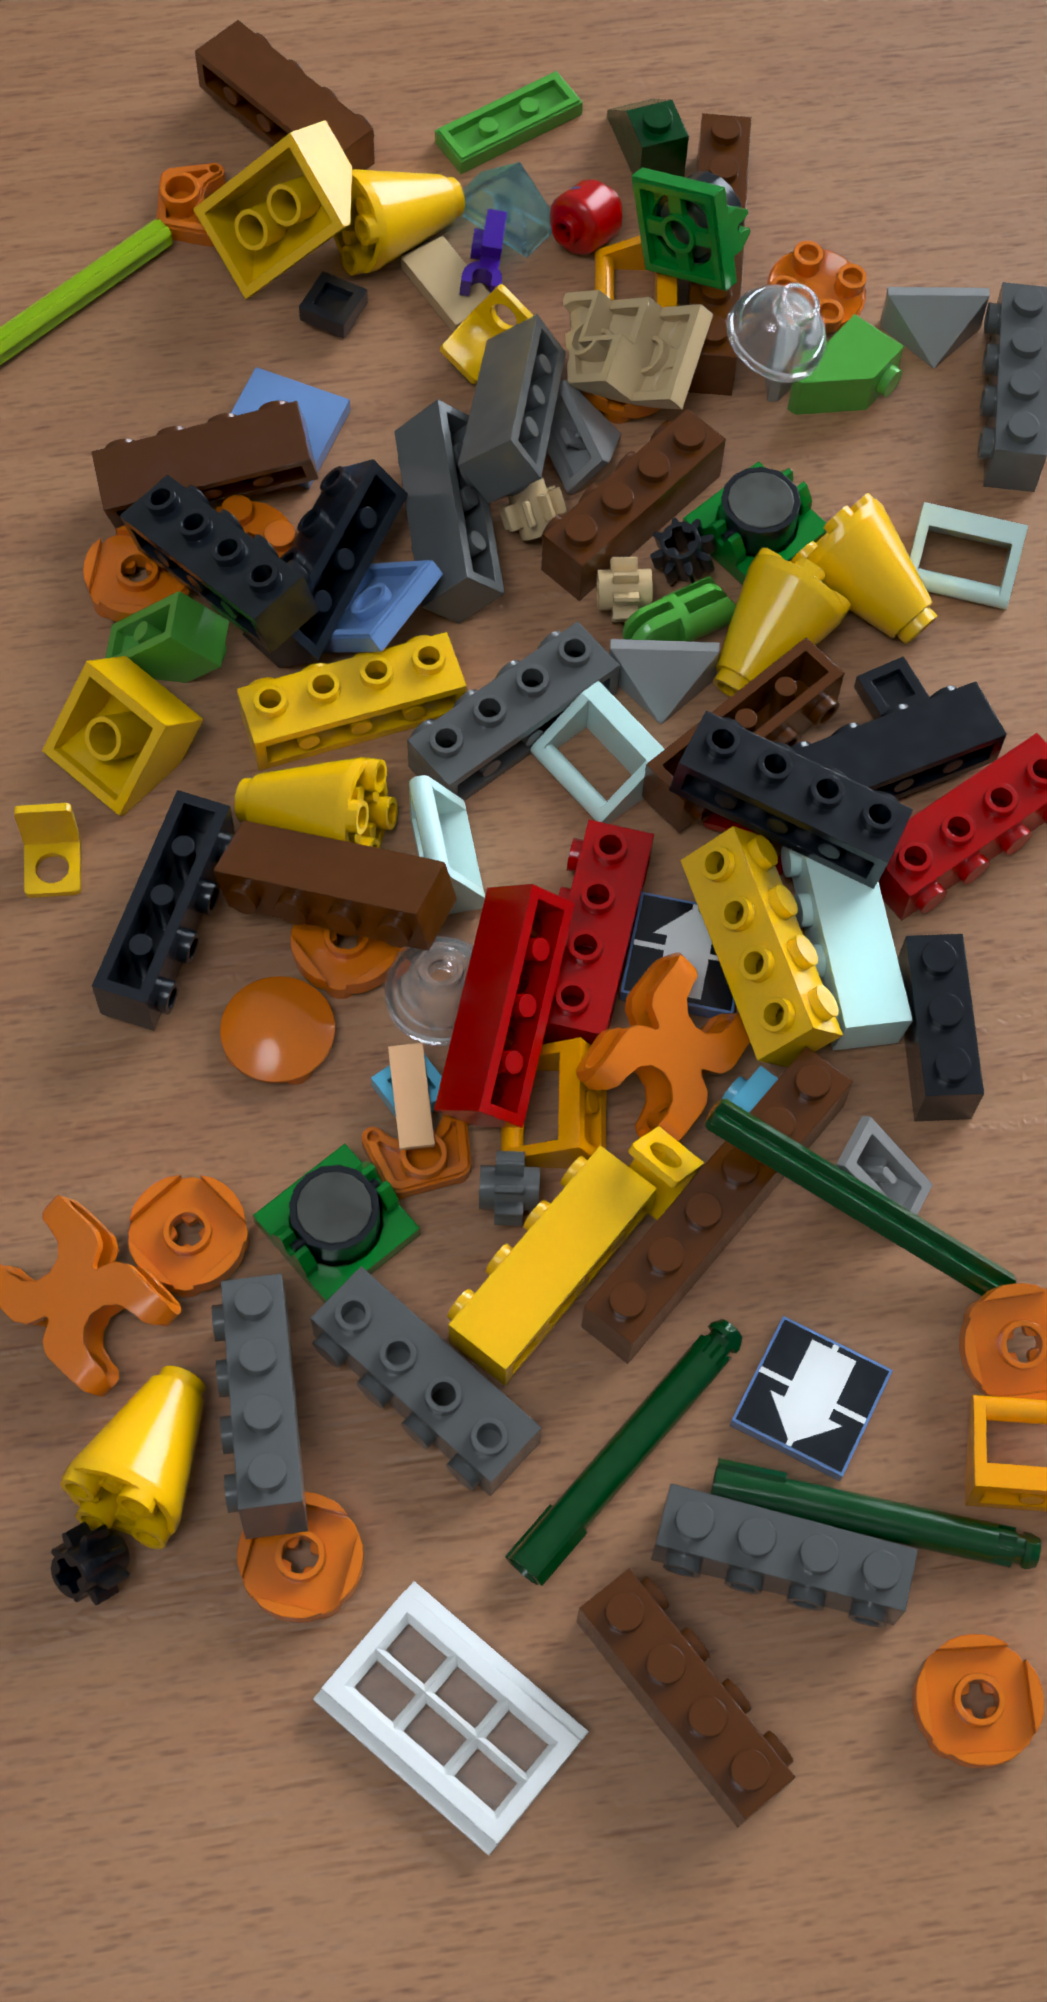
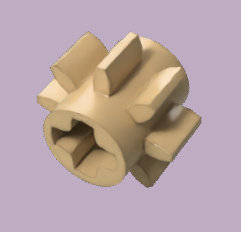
(532, 509)
(623, 588)

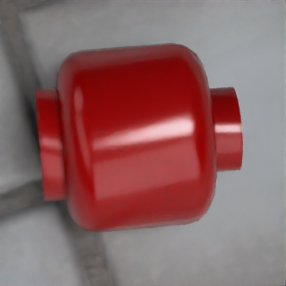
(586, 217)

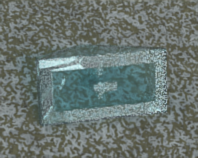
(511, 191)

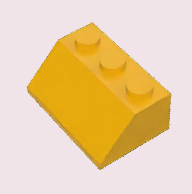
(280, 207)

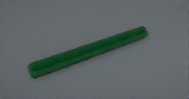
(855, 1198)

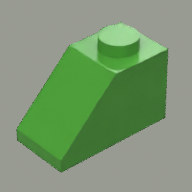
(853, 371)
(171, 639)

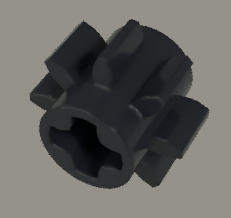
(680, 537)
(90, 1563)

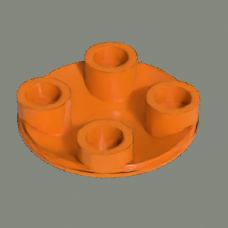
(829, 275)
(277, 1030)

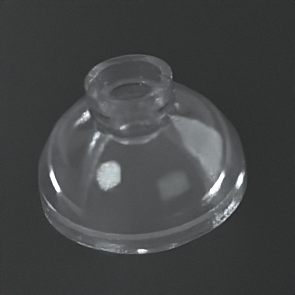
(778, 331)
(419, 1004)

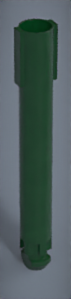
(877, 1516)
(565, 1523)

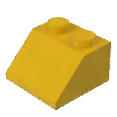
(120, 732)

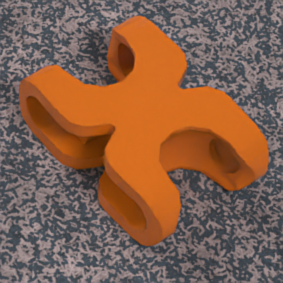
(665, 1048)
(83, 1295)

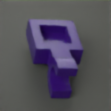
(487, 248)

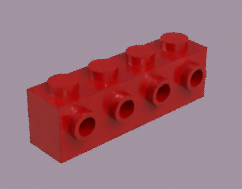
(967, 829)
(606, 894)
(504, 1006)

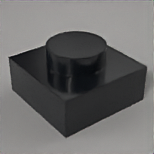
(333, 304)
(889, 686)

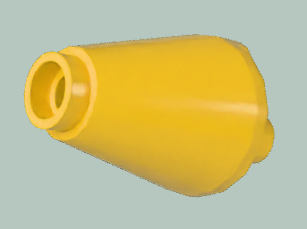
(394, 215)
(872, 570)
(773, 614)
(326, 799)
(141, 1461)

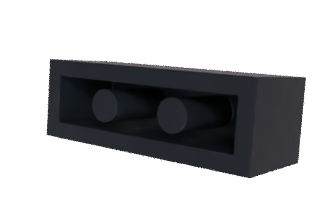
(942, 1036)

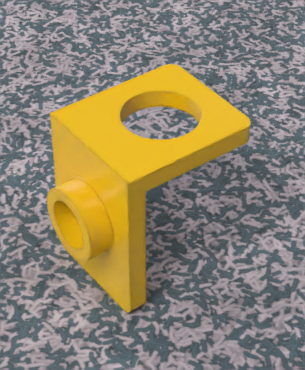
(468, 341)
(47, 833)
(664, 1165)

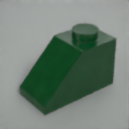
(651, 135)

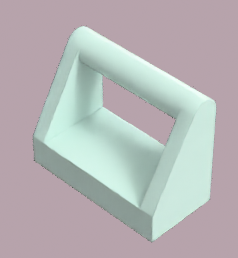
(974, 528)
(617, 732)
(444, 834)

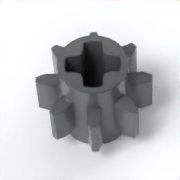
(509, 1187)

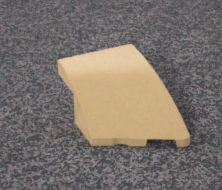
(634, 348)

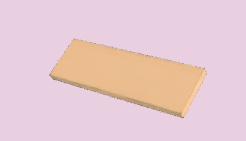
(411, 1096)

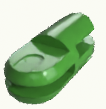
(682, 614)

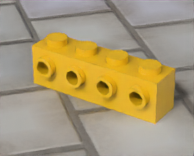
(350, 700)
(761, 946)
(550, 1264)

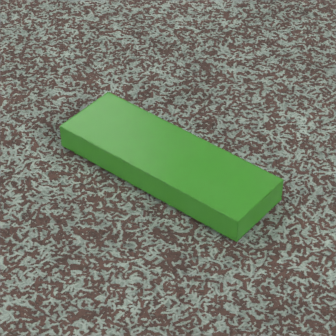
(508, 122)

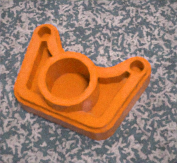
(182, 191)
(421, 1168)

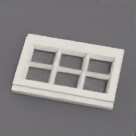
(451, 1717)

